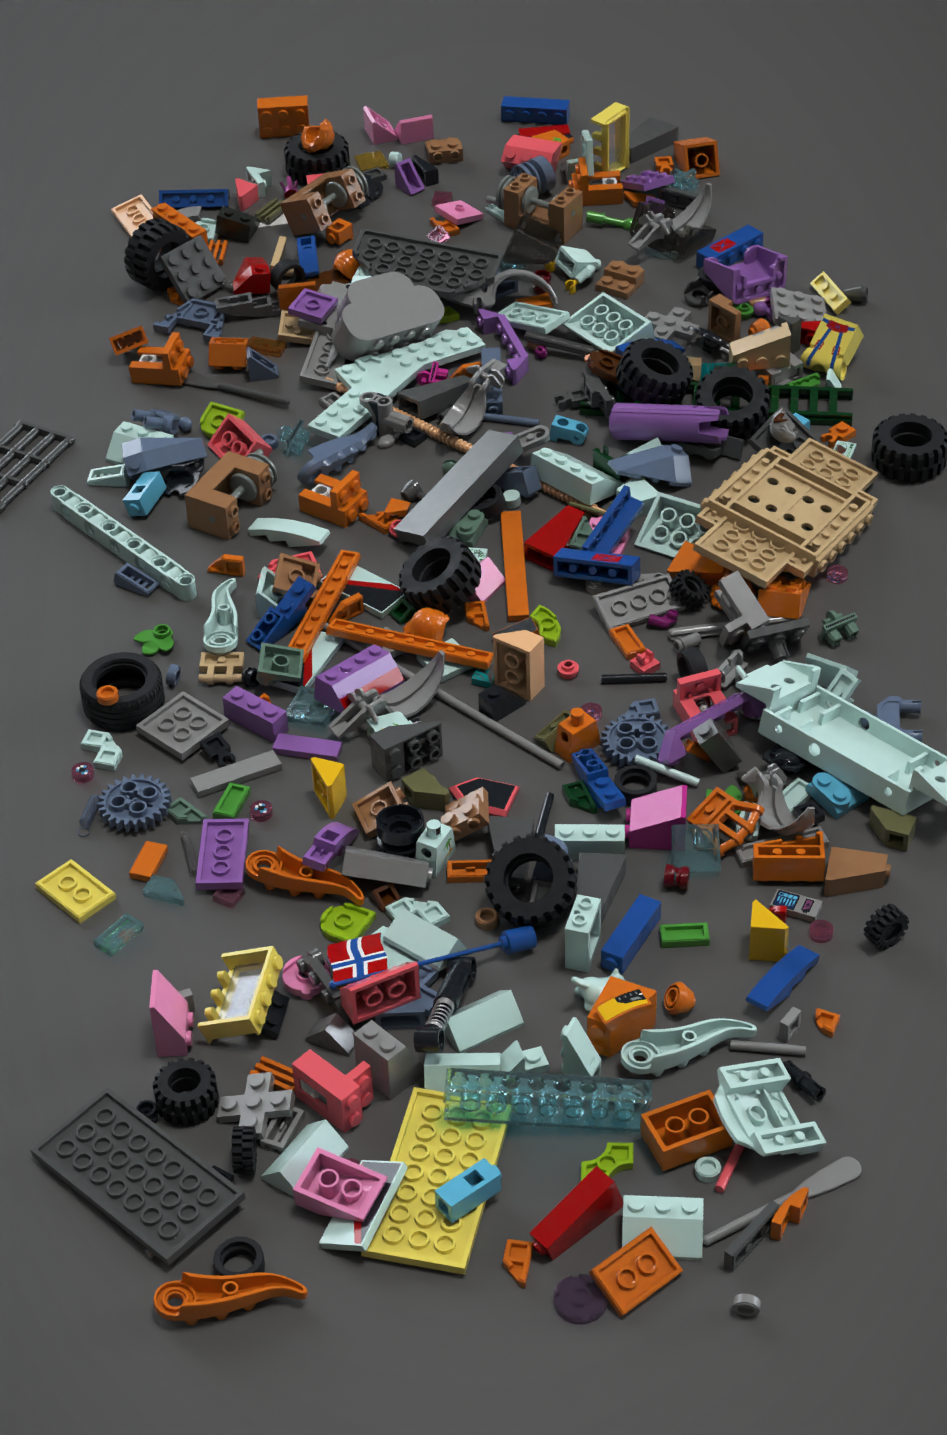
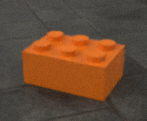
(282, 116)
(684, 1130)

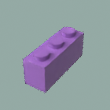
(255, 713)

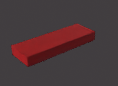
(532, 131)

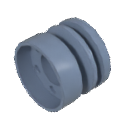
(539, 168)

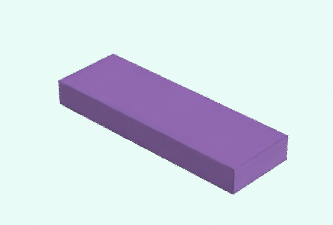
(307, 747)

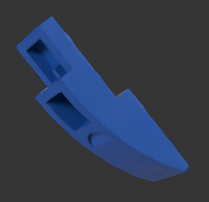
(308, 255)
(286, 614)
(597, 779)

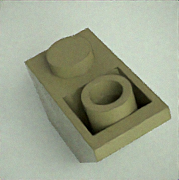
(425, 791)
(892, 828)

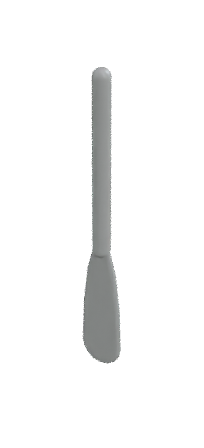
(824, 1180)

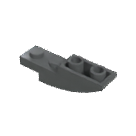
(597, 392)

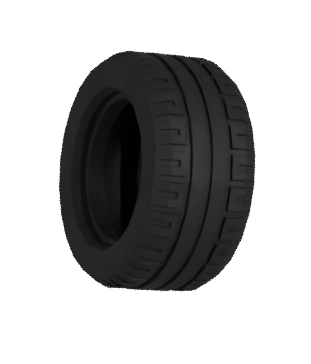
(119, 671)

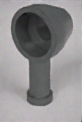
(412, 491)

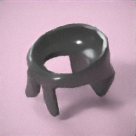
(696, 286)

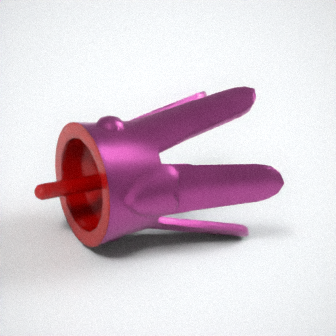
(290, 190)

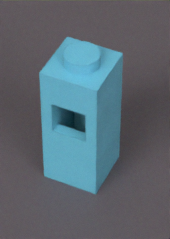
(144, 494)
(468, 1190)

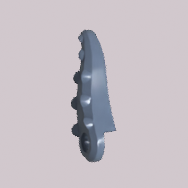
(334, 453)

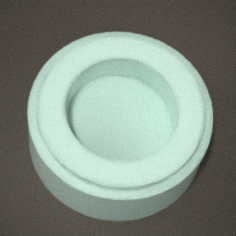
(707, 1169)

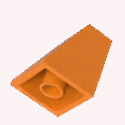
(698, 154)
(611, 1041)

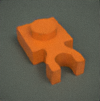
(664, 164)
(839, 432)

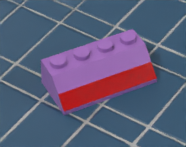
(364, 670)

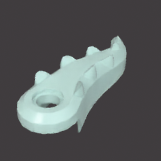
(222, 624)
(678, 1045)

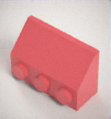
(523, 148)
(237, 437)
(381, 992)

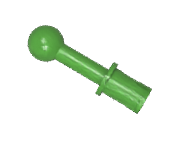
(600, 218)

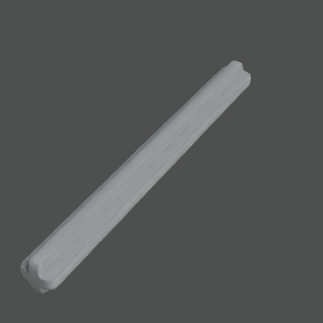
(714, 628)

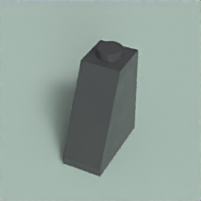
(717, 744)

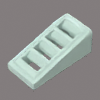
(109, 476)

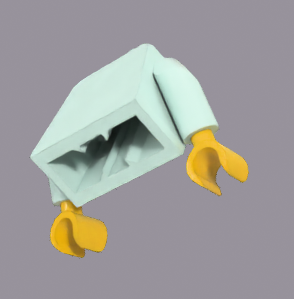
(576, 264)

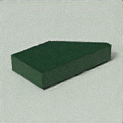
(579, 796)

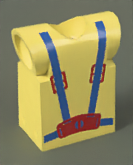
(832, 346)

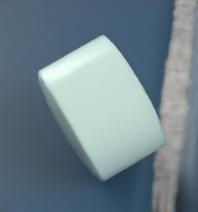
(394, 157)
(512, 499)

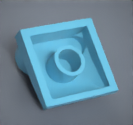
(834, 794)

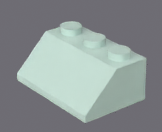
(128, 432)
(591, 838)
(674, 1219)

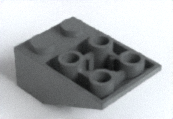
(405, 748)

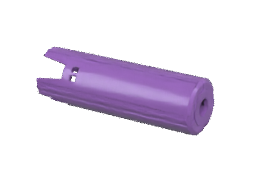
(667, 423)

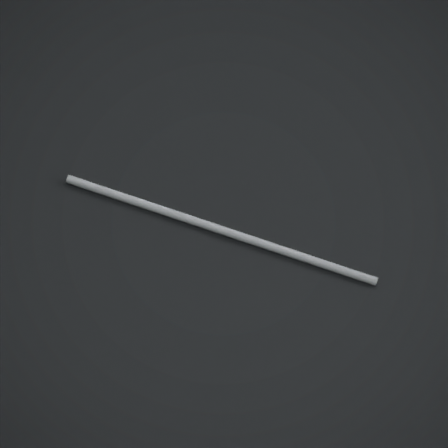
(476, 715)

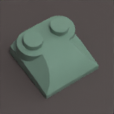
(469, 527)
(279, 664)

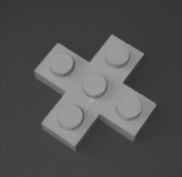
(673, 324)
(257, 1104)

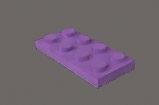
(222, 854)

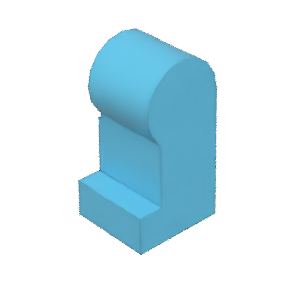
(568, 430)

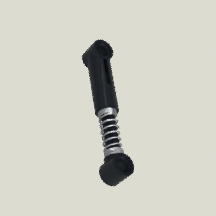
(459, 973)

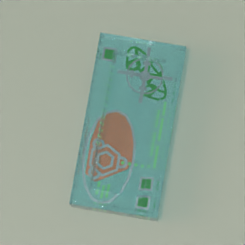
(119, 934)

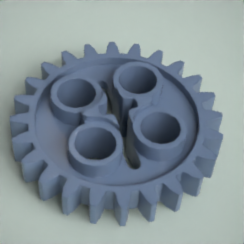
(633, 737)
(134, 803)

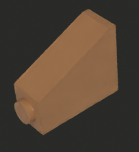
(855, 871)

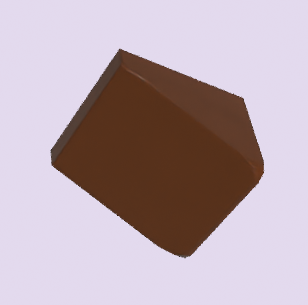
(384, 896)

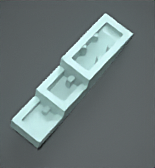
(291, 531)

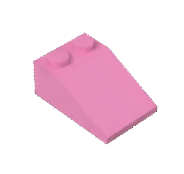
(169, 1018)
(337, 1187)

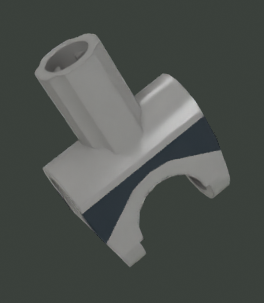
(383, 415)

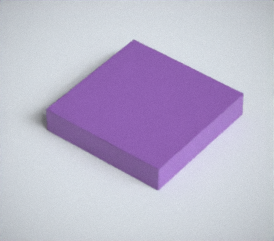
(312, 306)

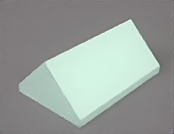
(421, 939)
(483, 1021)
(437, 1063)
(294, 1159)

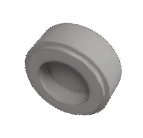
(746, 1304)

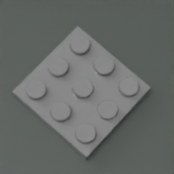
(796, 305)
(182, 725)

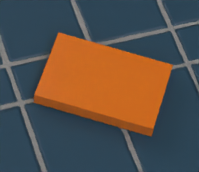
(635, 1271)

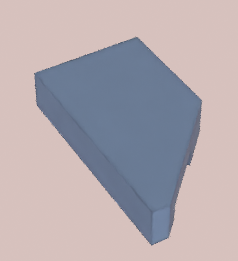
(640, 707)

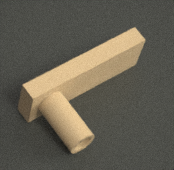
(279, 255)

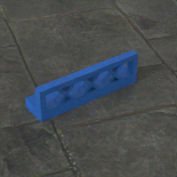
(202, 197)
(614, 523)

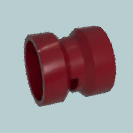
(546, 275)
(682, 876)

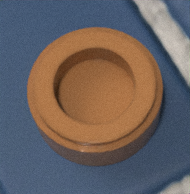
(487, 918)

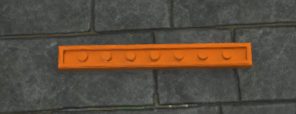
(514, 566)
(325, 601)
(409, 643)

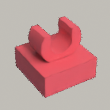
(645, 662)

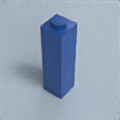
(631, 934)

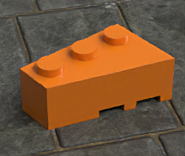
(790, 860)

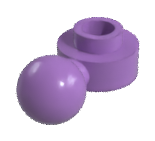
(761, 309)

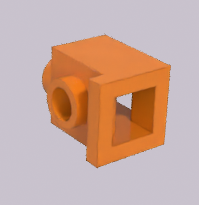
(339, 231)

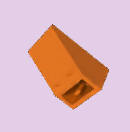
(784, 597)

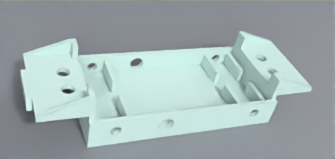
(872, 760)

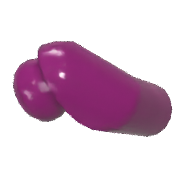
(664, 621)

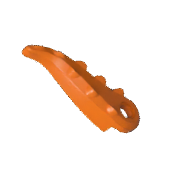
(290, 874)
(218, 1295)

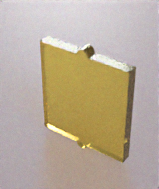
(371, 160)

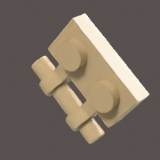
(221, 663)

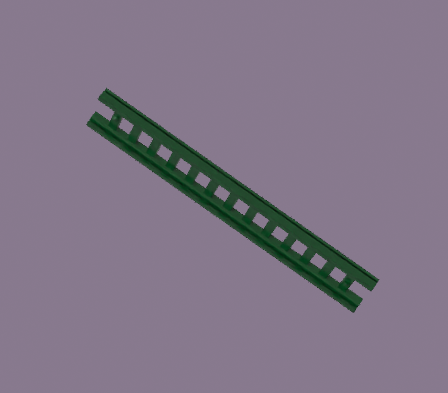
(775, 391)

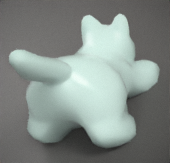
(591, 988)

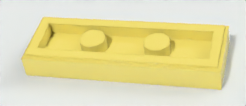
(830, 292)

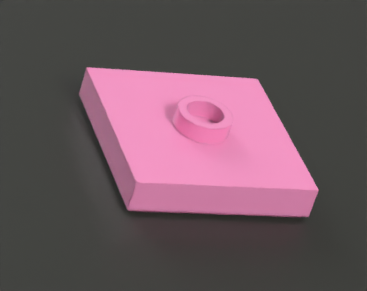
(458, 212)

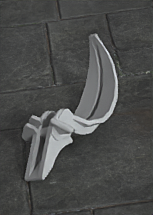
(657, 226)
(481, 300)
(471, 406)
(405, 698)
(777, 816)

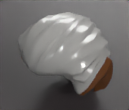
(782, 427)

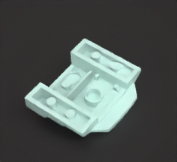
(759, 1113)

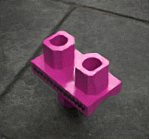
(436, 374)

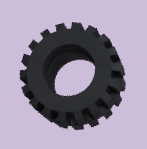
(191, 1106)

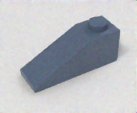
(521, 478)

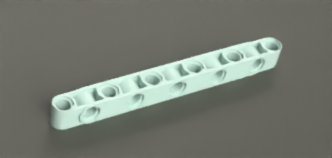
(123, 542)

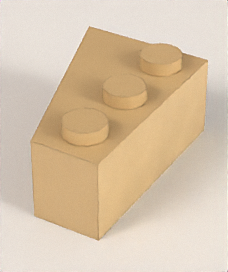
(763, 350)

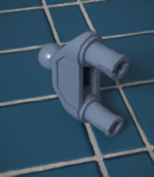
(163, 420)
(890, 710)

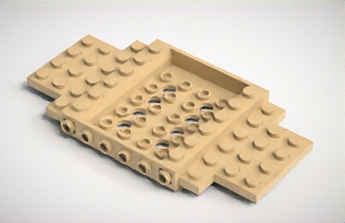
(764, 543)

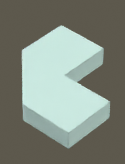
(108, 754)
(429, 911)

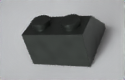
(236, 224)

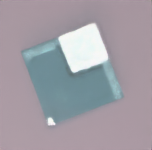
(307, 710)
(696, 847)

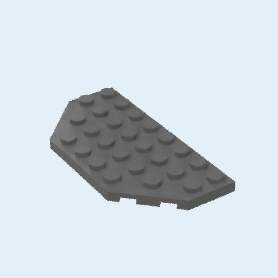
(433, 264)

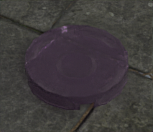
(579, 1300)

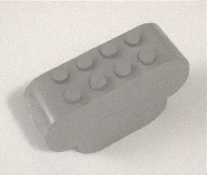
(385, 315)

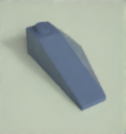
(160, 454)
(656, 463)

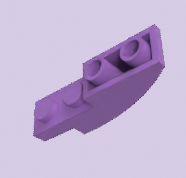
(328, 844)

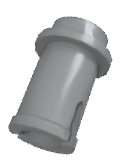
(687, 642)

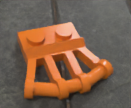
(720, 807)

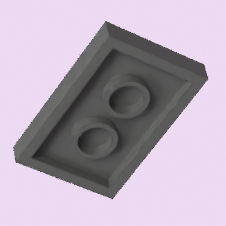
(775, 638)

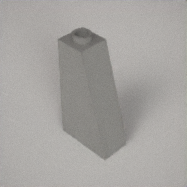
(385, 867)

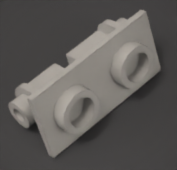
(728, 667)

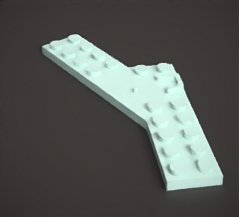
(388, 375)

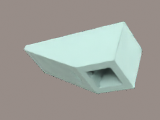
(578, 1052)

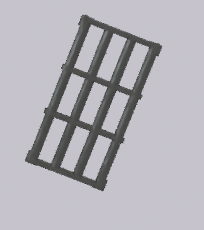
(10, 453)

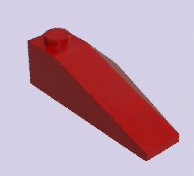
(252, 277)

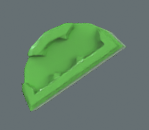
(811, 380)

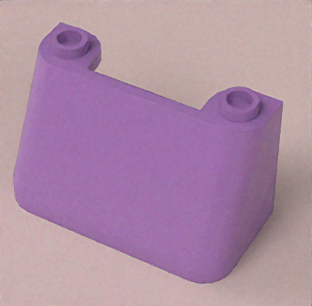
(752, 277)

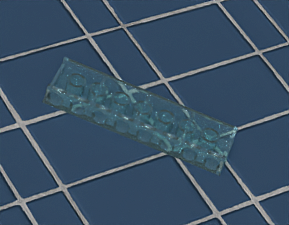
(545, 1099)

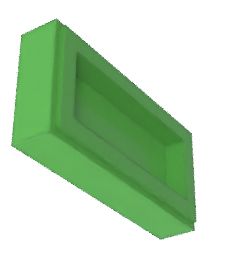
(231, 801)
(684, 935)

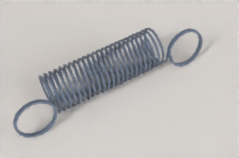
(91, 800)

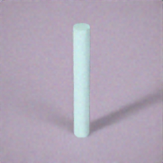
(668, 771)

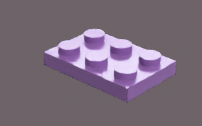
(647, 180)

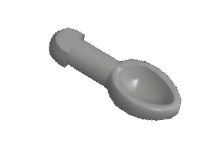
(389, 440)

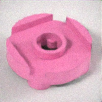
(296, 984)

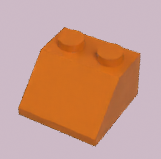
(228, 352)

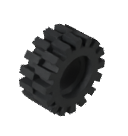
(689, 589)
(886, 926)
(244, 1149)

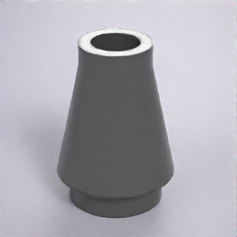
(857, 293)

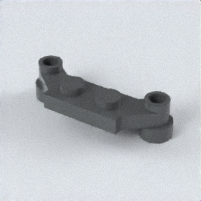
(313, 964)

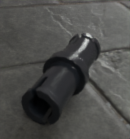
(803, 1081)

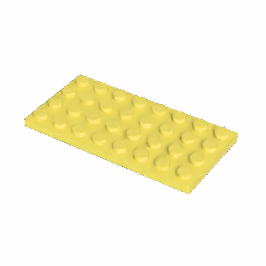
(434, 1153)

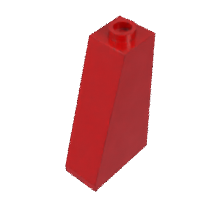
(552, 537)
(577, 1214)

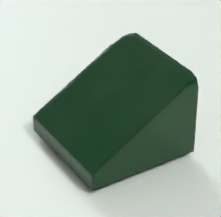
(403, 611)

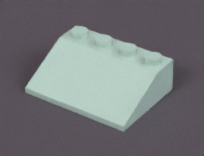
(609, 323)
(573, 476)
(669, 525)

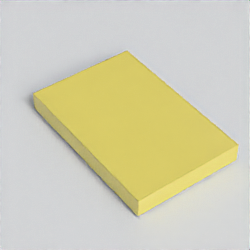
(75, 891)

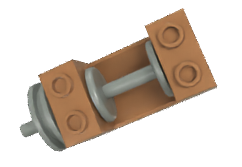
(520, 196)
(314, 204)
(213, 499)

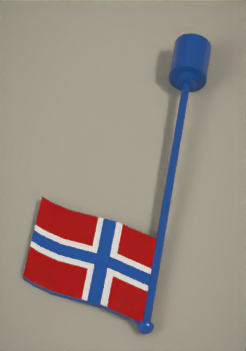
(365, 955)

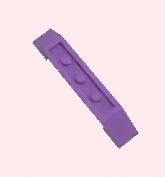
(495, 322)
(672, 746)

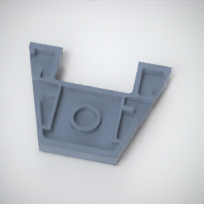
(196, 314)

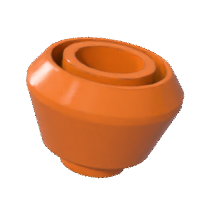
(758, 326)
(679, 998)

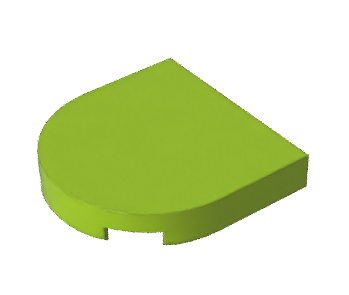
(214, 416)
(346, 922)

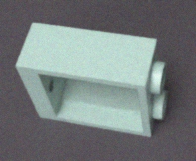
(582, 933)

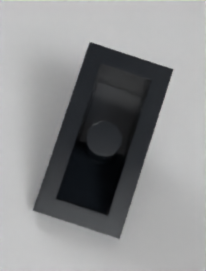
(499, 702)

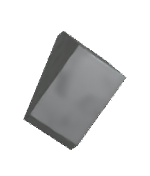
(332, 1034)

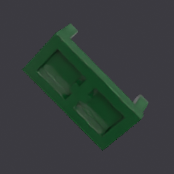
(600, 463)

